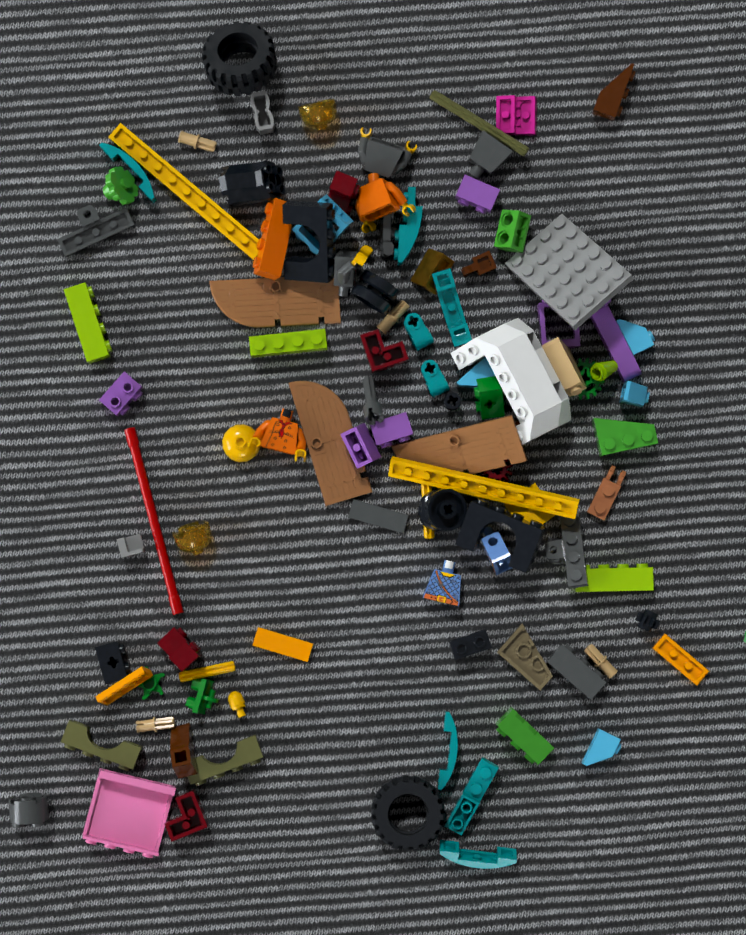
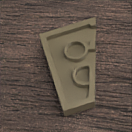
(525, 658)

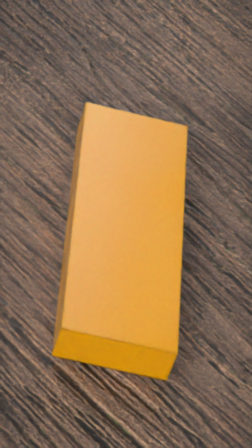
(282, 644)
(680, 659)
(124, 686)

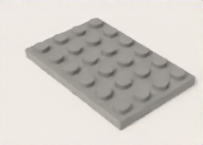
(569, 271)

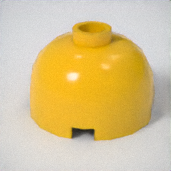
(236, 442)

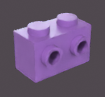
(477, 194)
(121, 394)
(392, 429)
(360, 445)

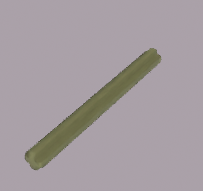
(479, 123)

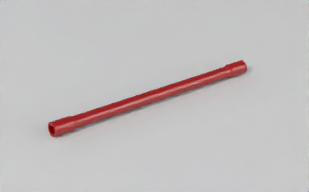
(133, 443)

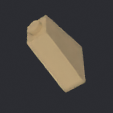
(564, 366)

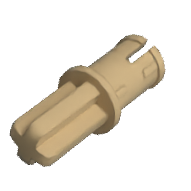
(197, 141)
(393, 316)
(600, 661)
(155, 724)

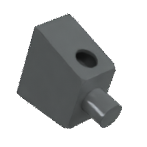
(488, 155)

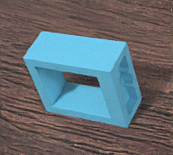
(341, 219)

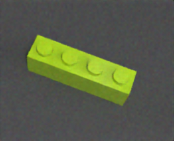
(87, 323)
(288, 343)
(619, 578)

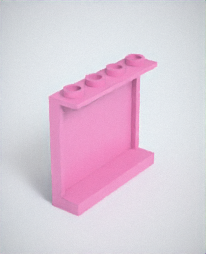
(128, 813)

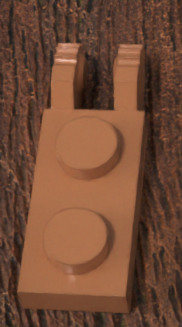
(605, 495)

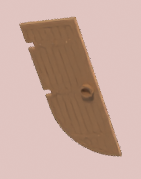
(265, 300)
(322, 422)
(472, 447)

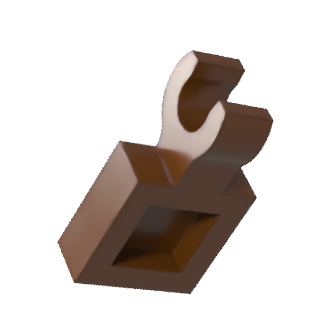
(481, 263)

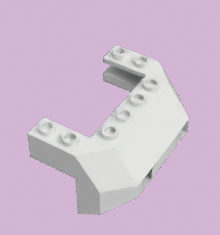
(523, 375)

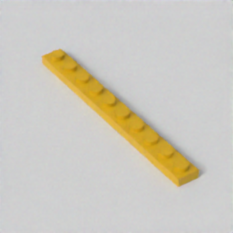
(185, 190)
(484, 487)

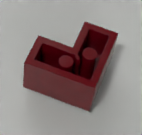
(344, 190)
(380, 356)
(179, 649)
(192, 816)

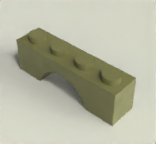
(78, 736)
(247, 751)

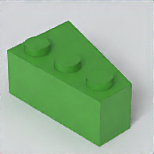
(621, 436)
(524, 736)

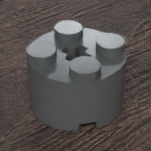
(28, 809)

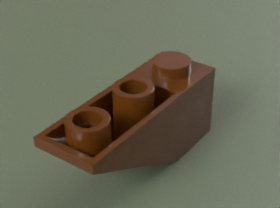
(610, 97)
(182, 751)

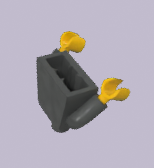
(383, 156)
(346, 268)

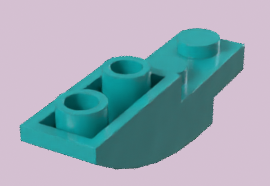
(408, 233)
(471, 796)

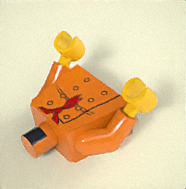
(378, 200)
(281, 436)

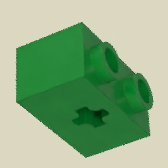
(489, 398)

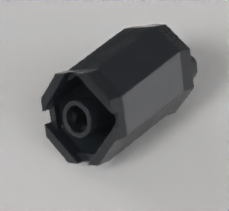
(251, 182)

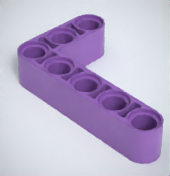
(615, 343)

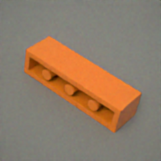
(273, 243)

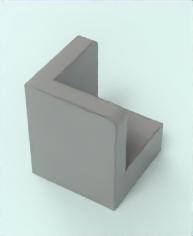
(130, 545)

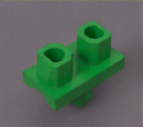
(204, 697)

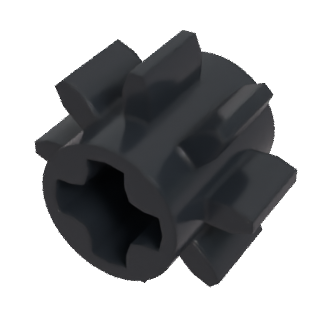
(647, 620)

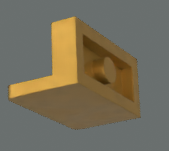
(432, 262)

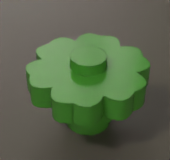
(120, 186)

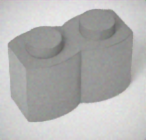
(262, 110)

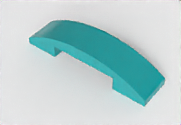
(114, 153)
(451, 307)
(445, 774)
(477, 859)

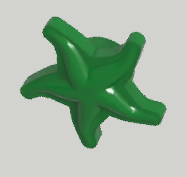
(152, 684)

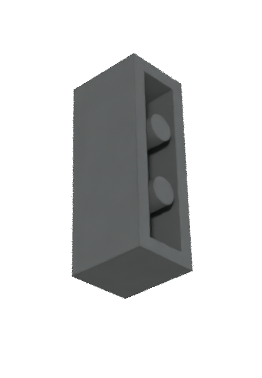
(576, 671)

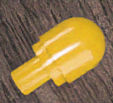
(237, 703)

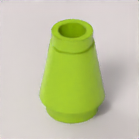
(602, 370)

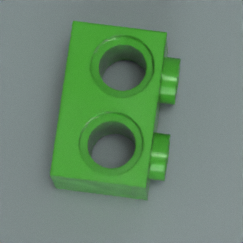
(512, 231)

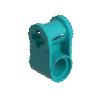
(419, 335)
(436, 381)

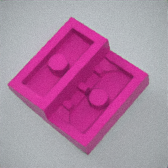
(516, 114)

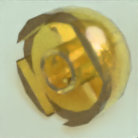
(318, 113)
(193, 537)

